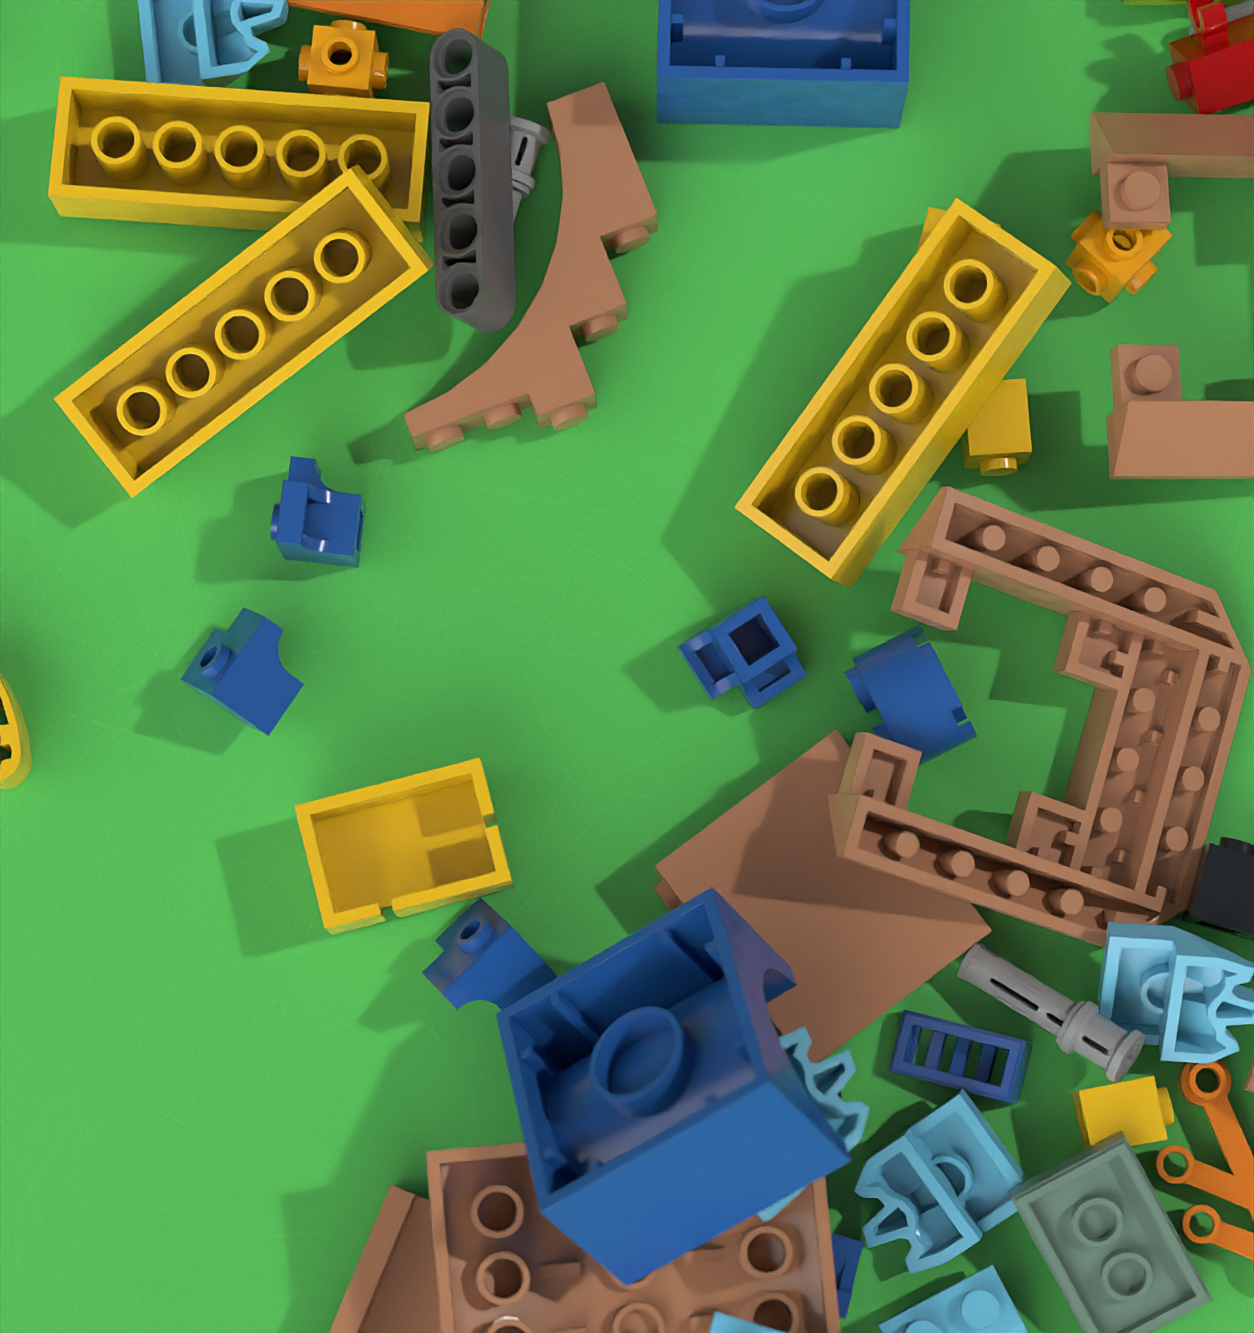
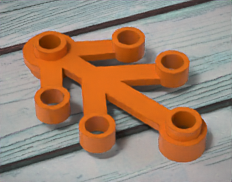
(1233, 1188)

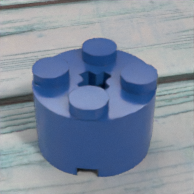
(911, 695)

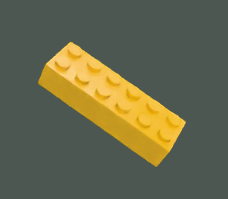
(229, 152)
(244, 330)
(903, 393)

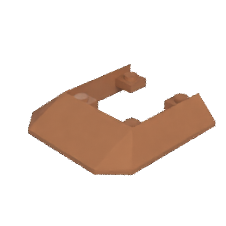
(1151, 427)
(1147, 755)

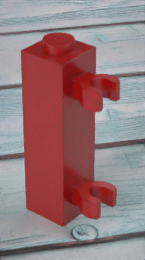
(1216, 62)

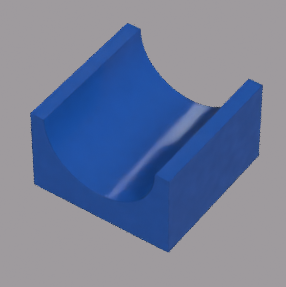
(783, 62)
(663, 1090)

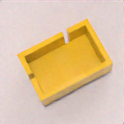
(404, 846)

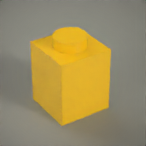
(999, 432)
(1127, 1106)

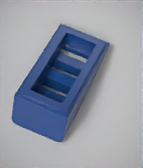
(1014, 1070)

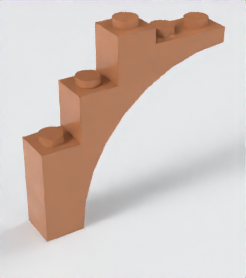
(580, 296)

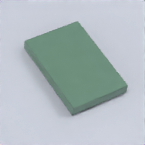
(1110, 1241)

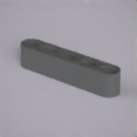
(467, 143)

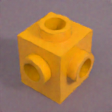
(346, 43)
(1114, 258)

